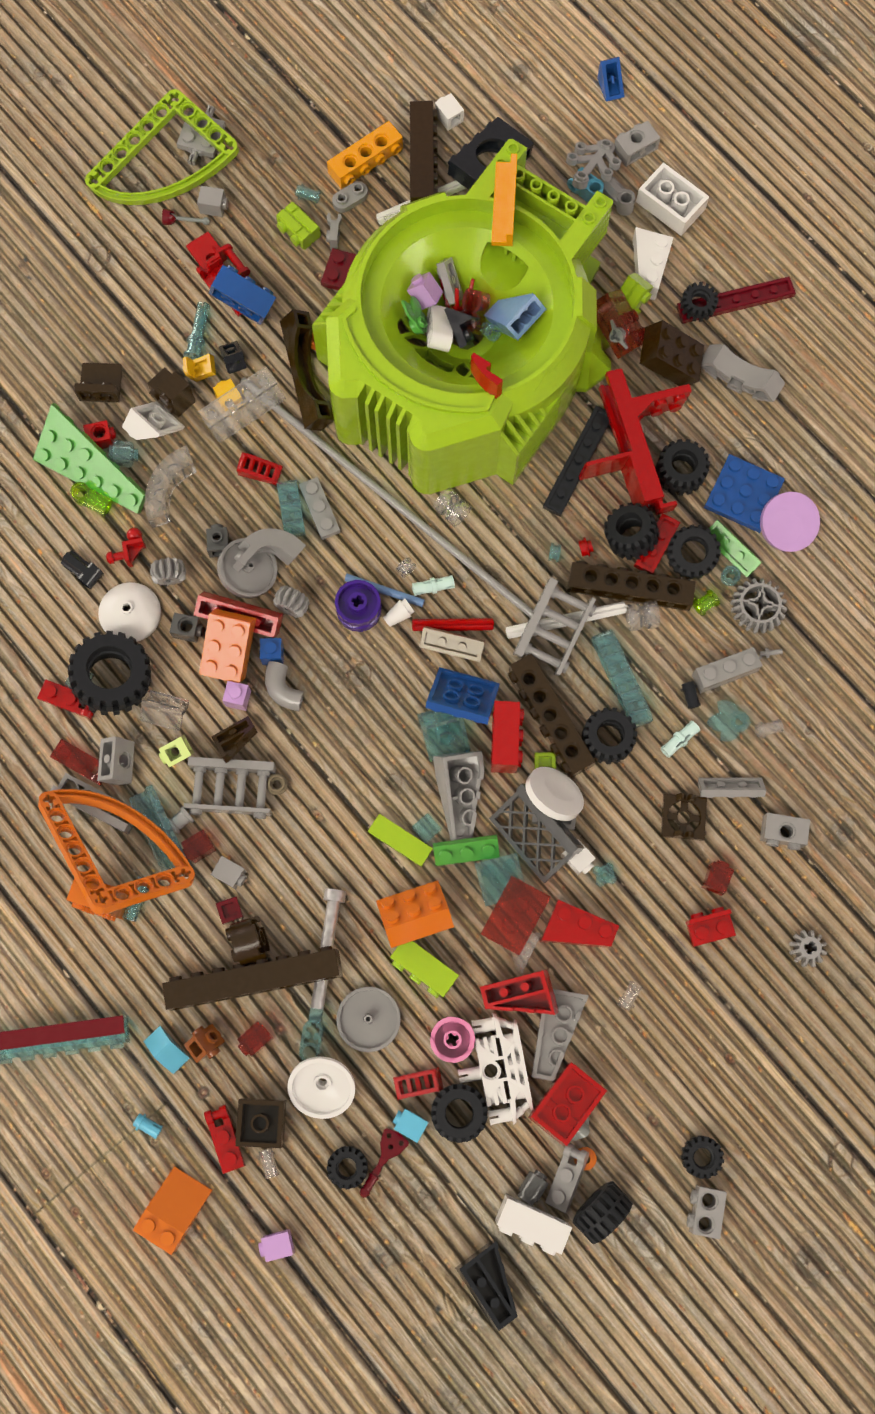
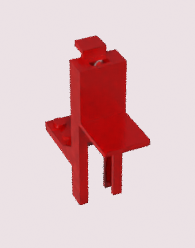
(634, 455)

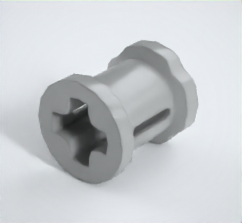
(180, 820)

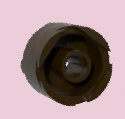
(248, 941)

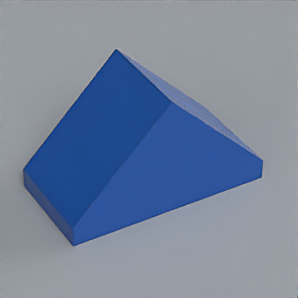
(611, 79)

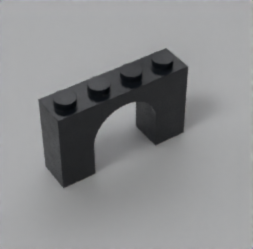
(466, 167)

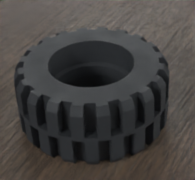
(105, 647)

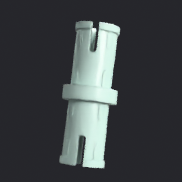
(433, 585)
(680, 739)

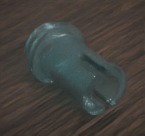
(307, 193)
(487, 331)

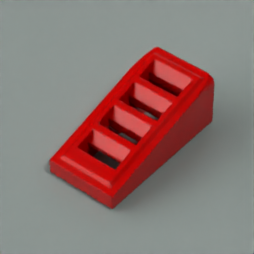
(254, 460)
(437, 1080)

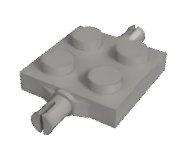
(194, 143)

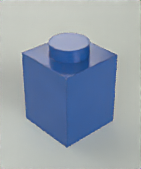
(271, 650)

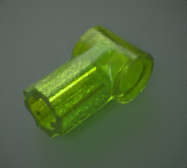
(92, 499)

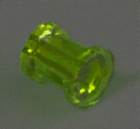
(706, 602)

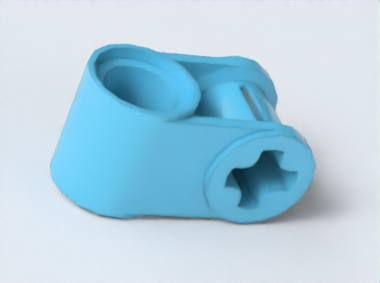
(593, 185)

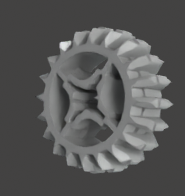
(775, 605)

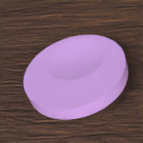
(790, 521)

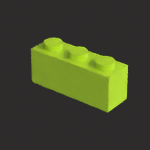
(424, 968)

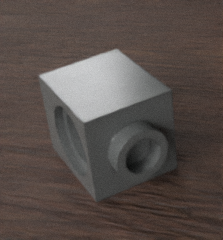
(180, 621)

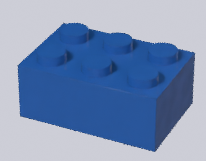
(242, 294)

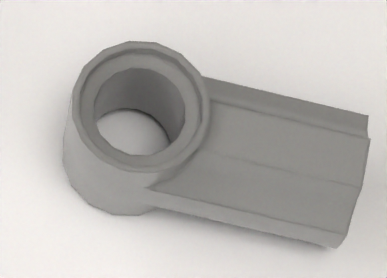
(620, 195)

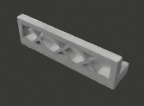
(93, 811)

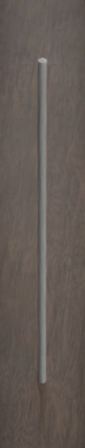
(403, 510)

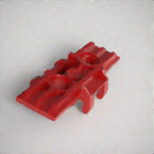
(206, 246)

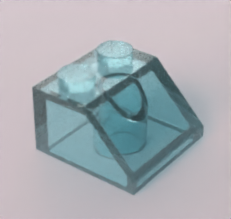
(442, 733)

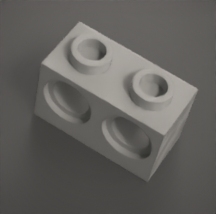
(713, 1212)

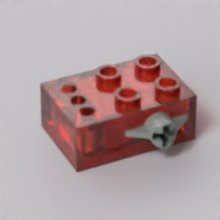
(619, 323)

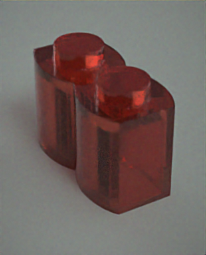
(476, 304)

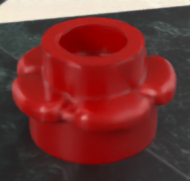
(585, 547)

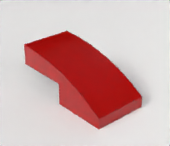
(487, 380)

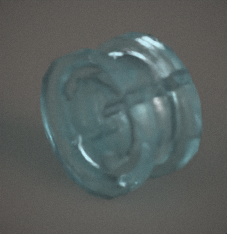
(554, 552)
(732, 570)

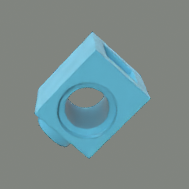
(410, 1124)

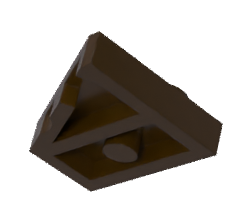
(234, 738)

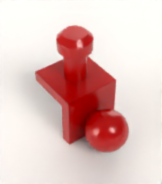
(130, 548)

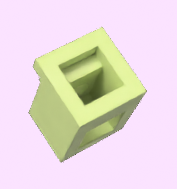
(169, 758)

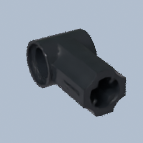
(86, 572)

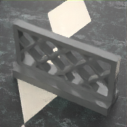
(555, 827)

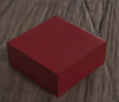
(229, 910)

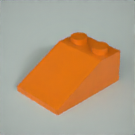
(172, 1210)

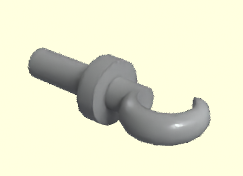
(767, 652)

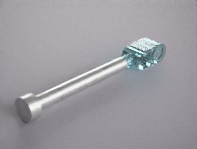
(333, 898)

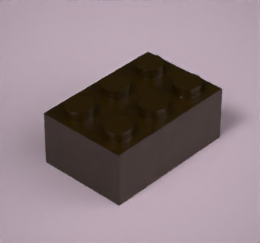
(671, 353)

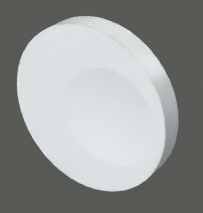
(554, 794)

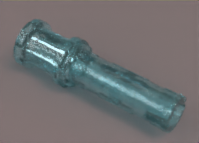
(195, 339)

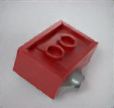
(567, 1105)

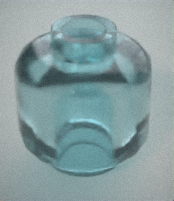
(123, 453)

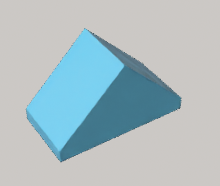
(166, 1050)

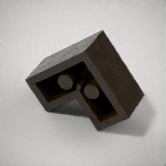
(171, 391)

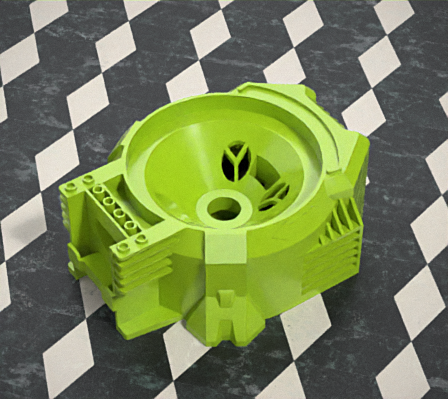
(440, 413)

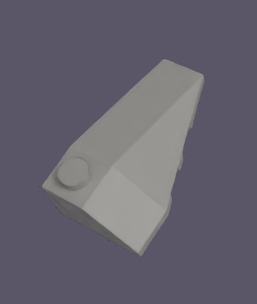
(459, 786)

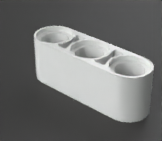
(438, 329)

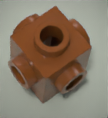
(204, 1043)

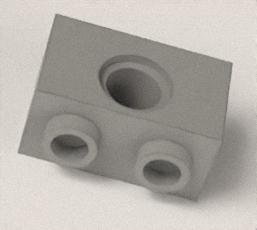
(629, 151)
(116, 761)
(797, 828)

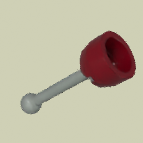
(169, 218)

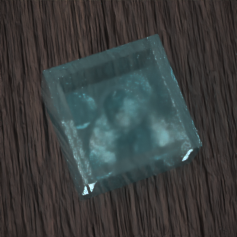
(495, 875)

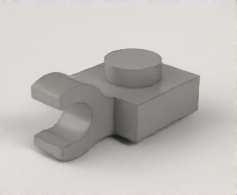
(334, 233)

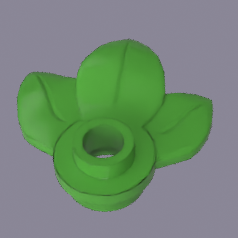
(418, 319)

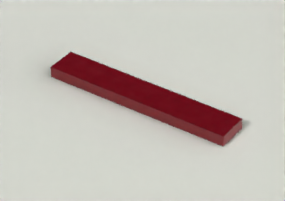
(746, 297)

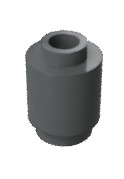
(533, 1187)

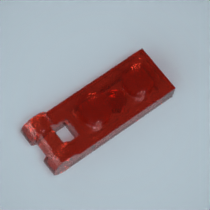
(76, 760)

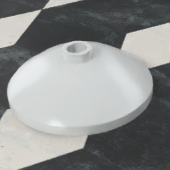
(139, 620)
(320, 1097)

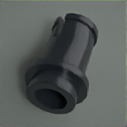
(691, 695)

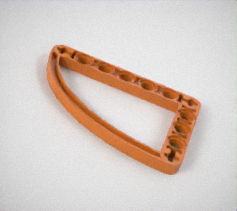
(122, 810)

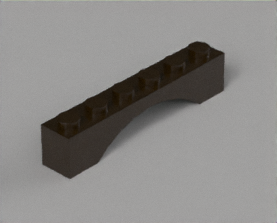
(297, 335)

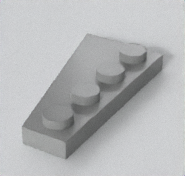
(556, 1033)

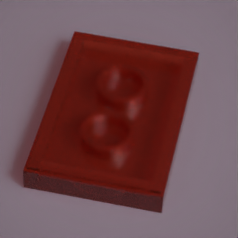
(515, 915)

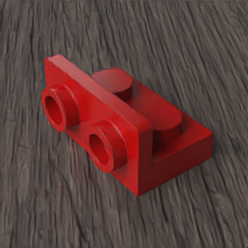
(710, 927)

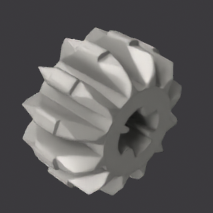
(168, 571)
(291, 601)
(810, 957)

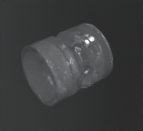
(450, 505)
(644, 615)

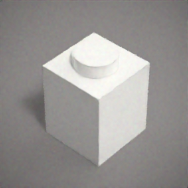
(449, 111)

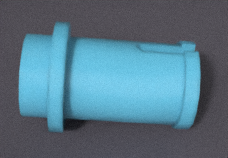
(147, 1126)

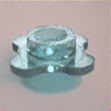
(608, 869)

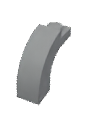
(272, 541)

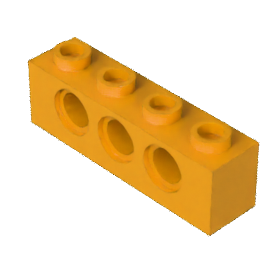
(368, 146)

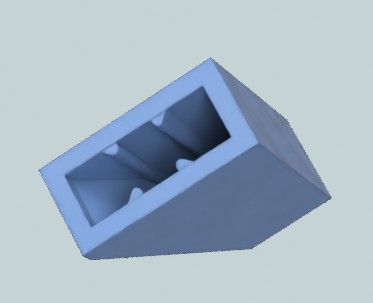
(515, 314)

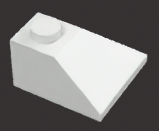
(150, 422)

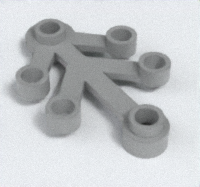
(603, 148)

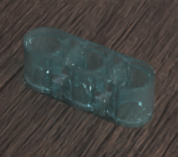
(291, 507)

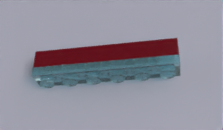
(64, 1038)

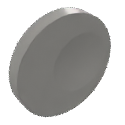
(255, 576)
(368, 1019)

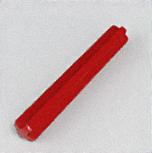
(463, 624)

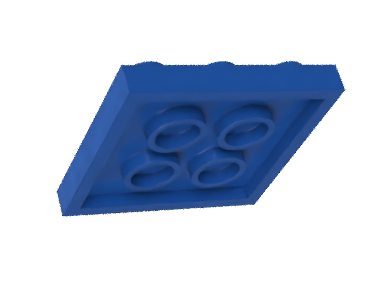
(743, 492)
(462, 696)

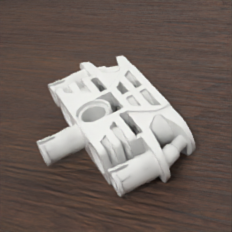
(513, 1064)

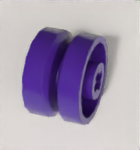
(368, 601)

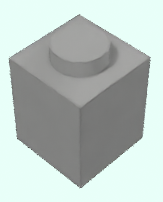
(212, 201)
(229, 873)

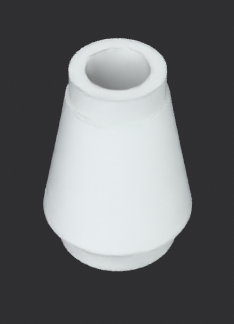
(398, 613)

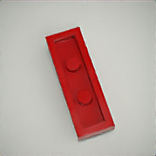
(667, 529)

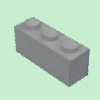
(726, 670)

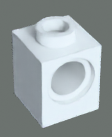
(580, 862)

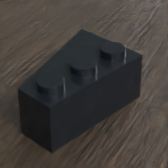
(488, 1284)

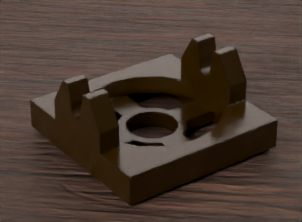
(699, 802)

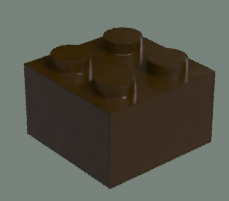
(260, 1123)

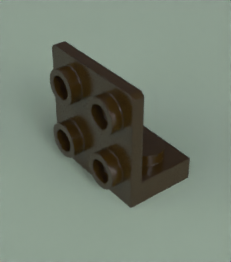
(99, 382)

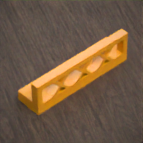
(504, 202)

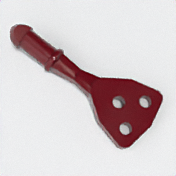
(386, 1154)

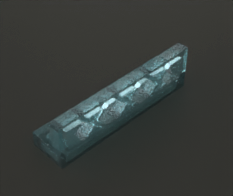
(150, 806)

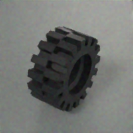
(703, 292)
(716, 1157)
(361, 1167)

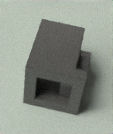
(215, 547)

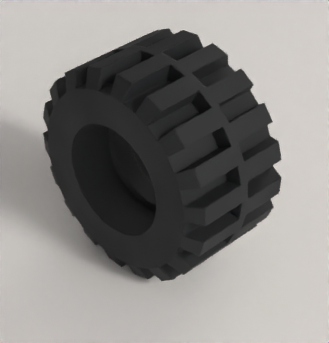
(685, 452)
(629, 517)
(700, 535)
(621, 723)
(452, 1132)
(602, 1212)

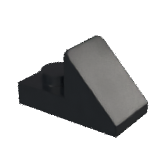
(459, 323)
(232, 357)

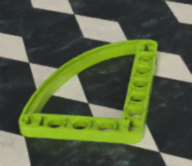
(174, 189)

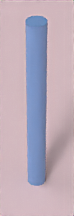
(389, 591)

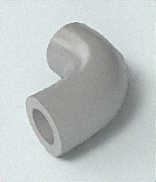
(279, 690)

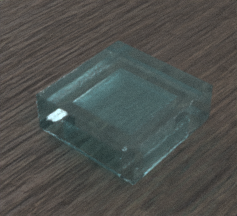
(426, 828)

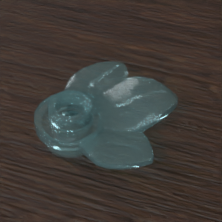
(725, 721)

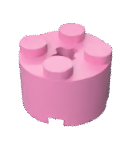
(464, 1044)

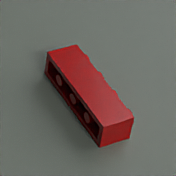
(267, 621)

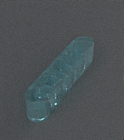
(621, 678)

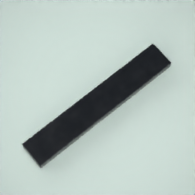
(581, 453)

